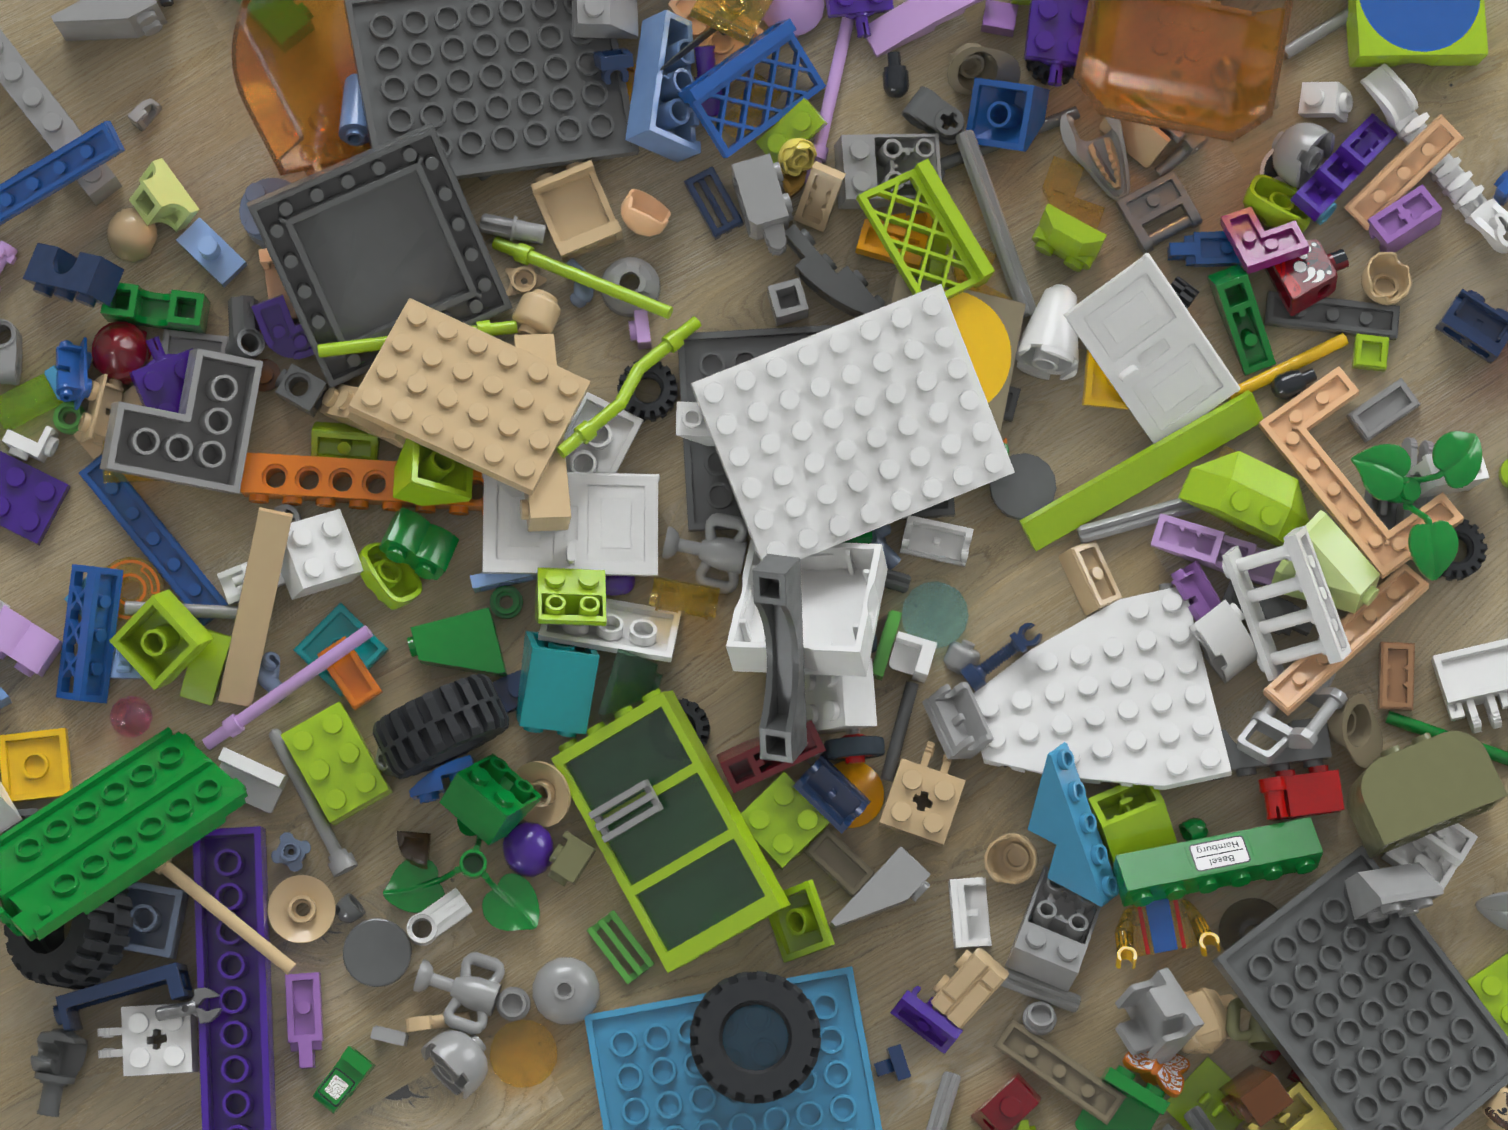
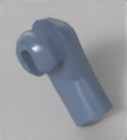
(879, 534)
(269, 672)

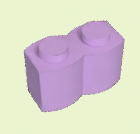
(26, 643)

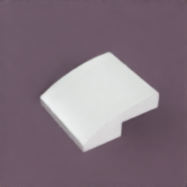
(1436, 852)

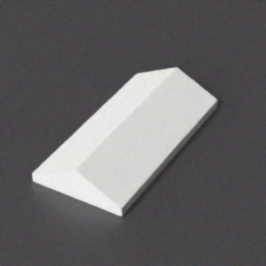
(610, 445)
(628, 627)

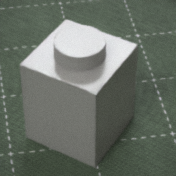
(787, 301)

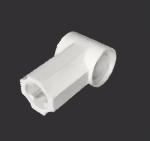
(441, 915)

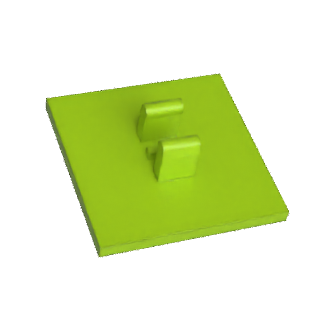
(1203, 1091)

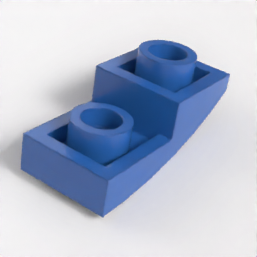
(433, 784)

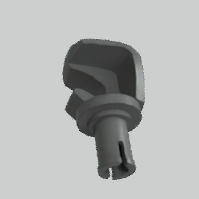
(57, 1065)

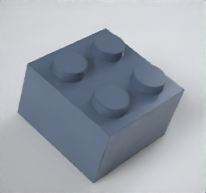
(157, 919)

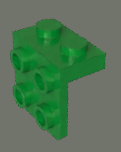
(1138, 1109)

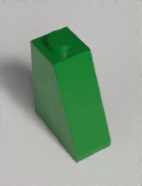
(460, 643)

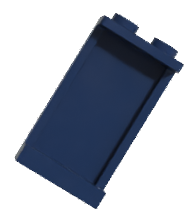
(173, 975)

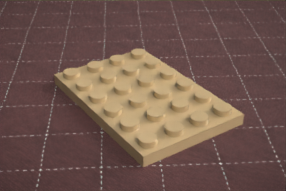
(469, 396)

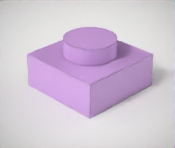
(640, 329)

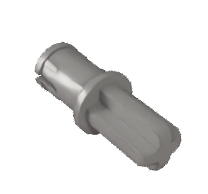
(512, 228)

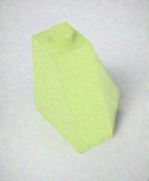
(1346, 570)

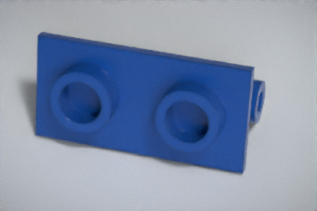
(74, 383)

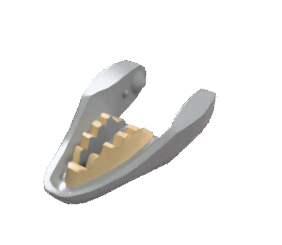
(1102, 157)

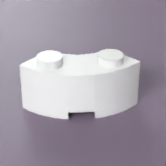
(1225, 640)

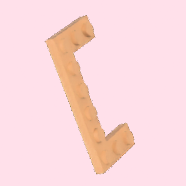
(1289, 433)

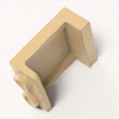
(576, 210)

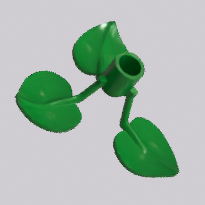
(1383, 475)
(507, 907)

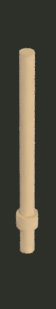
(226, 916)

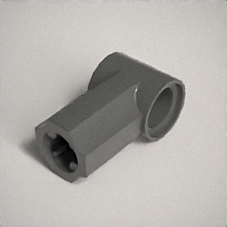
(243, 328)

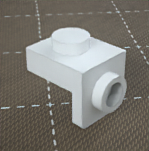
(1325, 100)
(24, 447)

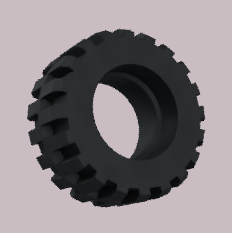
(440, 726)
(86, 953)
(708, 1029)

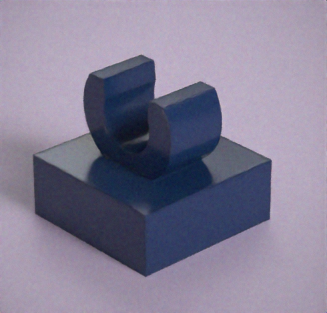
(614, 60)
(895, 1063)

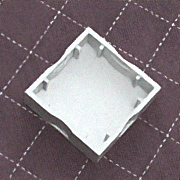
(839, 611)

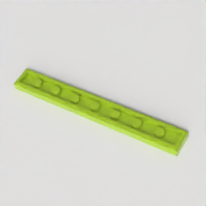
(1141, 470)

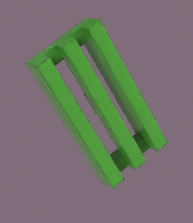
(885, 644)
(603, 923)

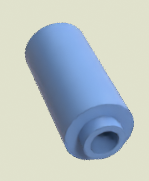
(352, 119)

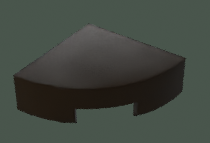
(415, 847)

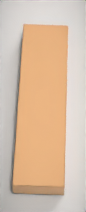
(1404, 170)

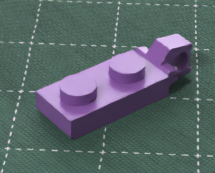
(304, 1016)

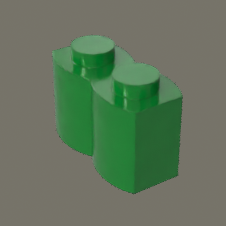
(419, 544)

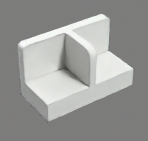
(912, 655)

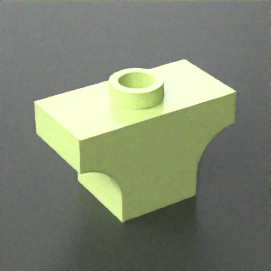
(163, 198)

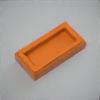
(353, 678)

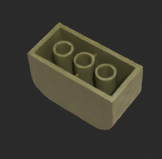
(1422, 790)

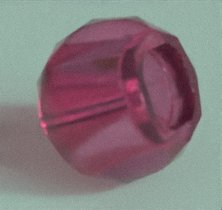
(131, 716)

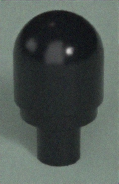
(895, 76)
(1292, 383)

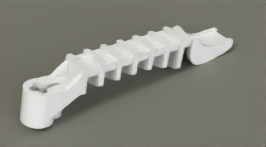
(1399, 109)

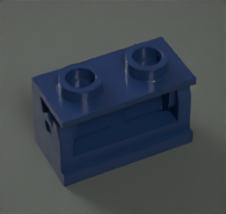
(1475, 325)

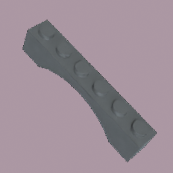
(780, 607)

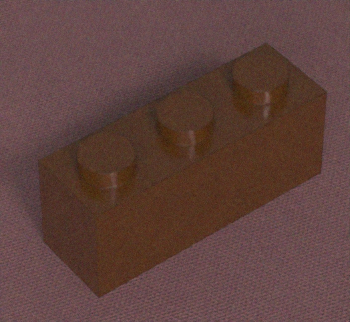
(1255, 1096)

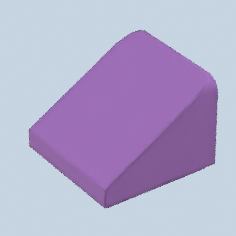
(999, 18)

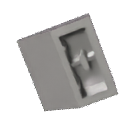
(1390, 891)

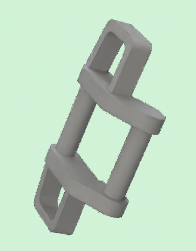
(1325, 698)

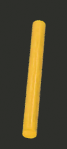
(1293, 363)

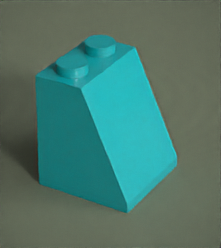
(555, 686)

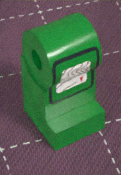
(343, 1079)

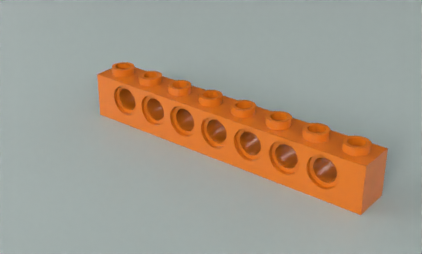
(262, 466)

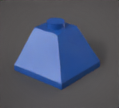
(1006, 113)

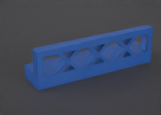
(98, 625)

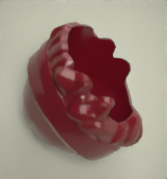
(119, 350)

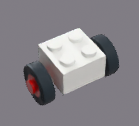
(846, 706)

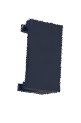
(831, 793)

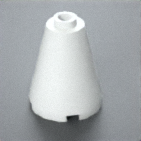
(1048, 340)

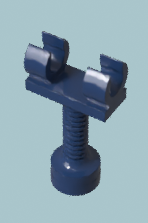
(977, 673)

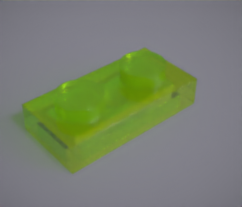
(27, 402)

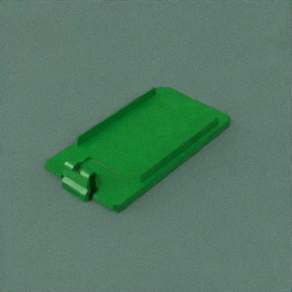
(111, 832)

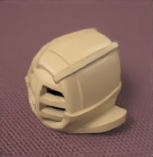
(1213, 1013)

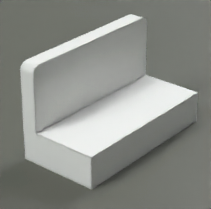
(262, 783)

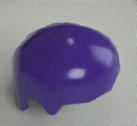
(528, 849)

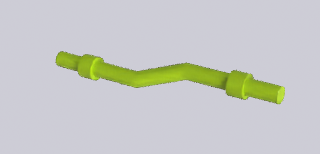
(588, 430)

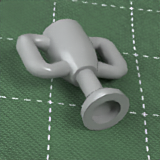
(714, 551)
(467, 990)

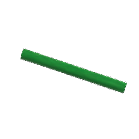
(1420, 728)

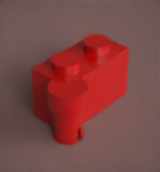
(1303, 794)

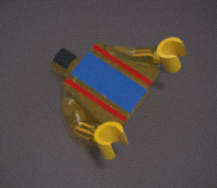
(1160, 929)

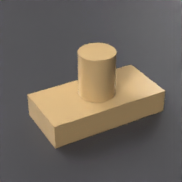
(819, 196)

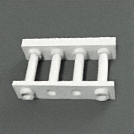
(1310, 581)

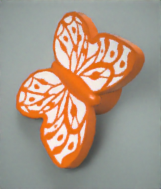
(1165, 1075)

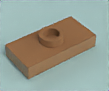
(1396, 676)

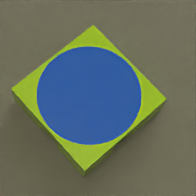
(1416, 32)

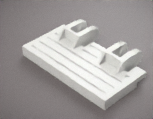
(1474, 678)

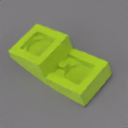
(205, 671)

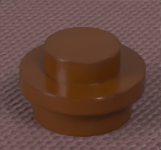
(269, 375)

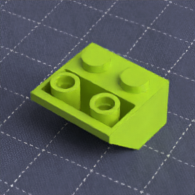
(570, 596)
(1132, 819)

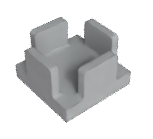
(1159, 1017)

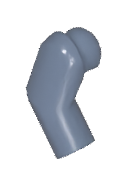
(582, 294)

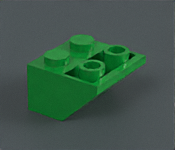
(490, 798)

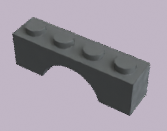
(1247, 765)

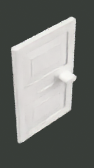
(1152, 349)
(608, 530)

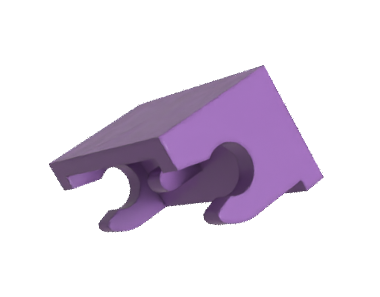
(1405, 220)

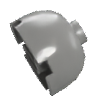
(1301, 151)
(566, 990)
(457, 1061)

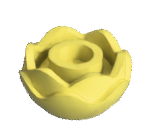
(796, 156)

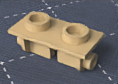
(95, 421)

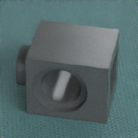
(311, 400)

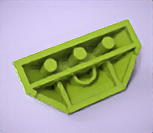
(1247, 496)

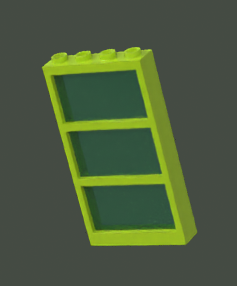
(695, 863)

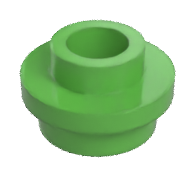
(60, 414)

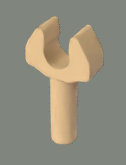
(430, 1022)

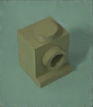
(570, 860)

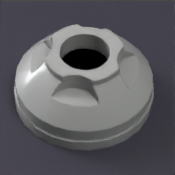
(648, 285)

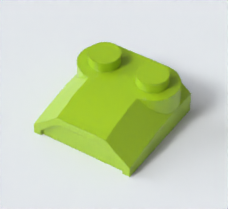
(1068, 239)

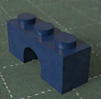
(86, 278)

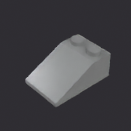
(109, 19)
(889, 887)

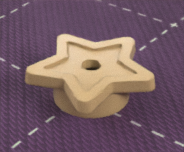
(523, 272)

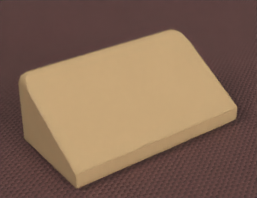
(1141, 141)
(1090, 577)

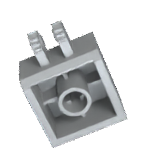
(761, 201)

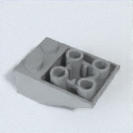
(878, 158)
(1053, 934)

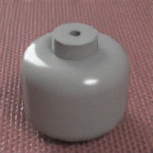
(961, 655)

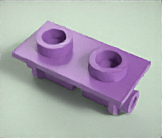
(1196, 588)

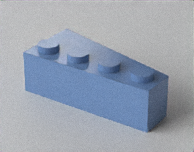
(657, 113)

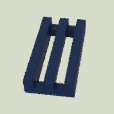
(726, 226)

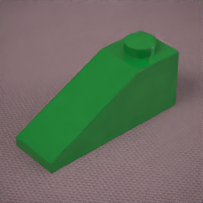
(1241, 318)

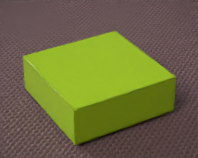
(1370, 352)

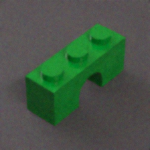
(172, 311)

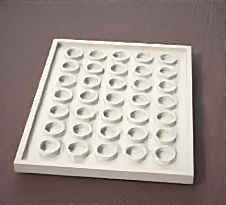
(853, 427)

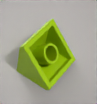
(802, 925)

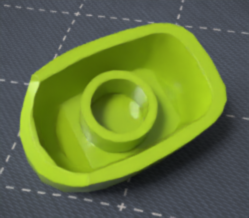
(1272, 202)
(390, 581)

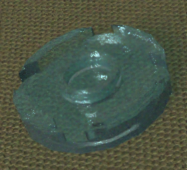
(935, 613)

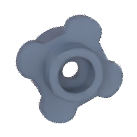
(300, 849)

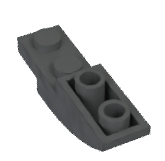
(842, 289)

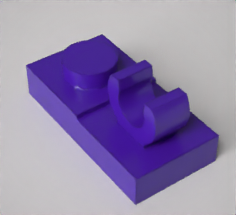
(925, 1021)

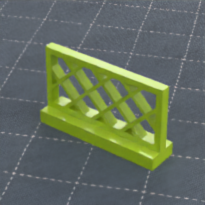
(945, 216)

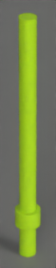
(525, 254)
(376, 343)

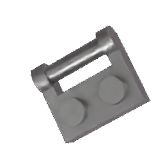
(1152, 203)

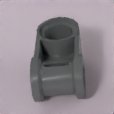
(930, 114)

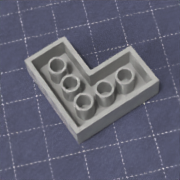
(200, 443)

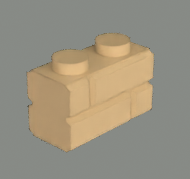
(969, 987)

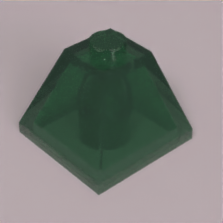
(628, 683)

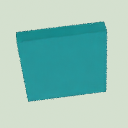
(334, 626)

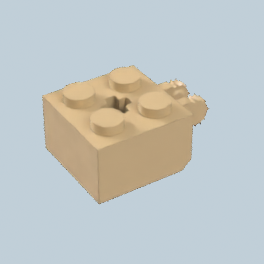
(941, 791)

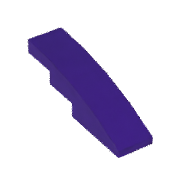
(1343, 167)

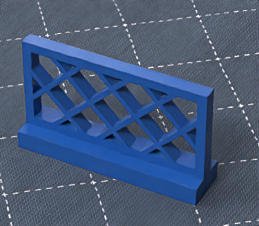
(744, 61)

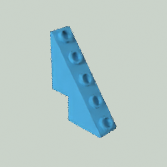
(1065, 819)

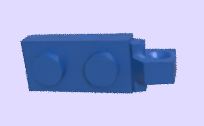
(1204, 250)

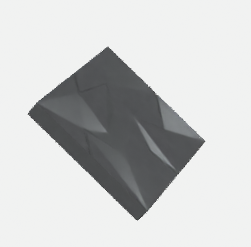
(371, 238)

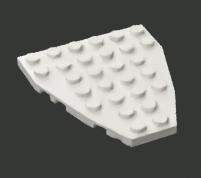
(1120, 692)

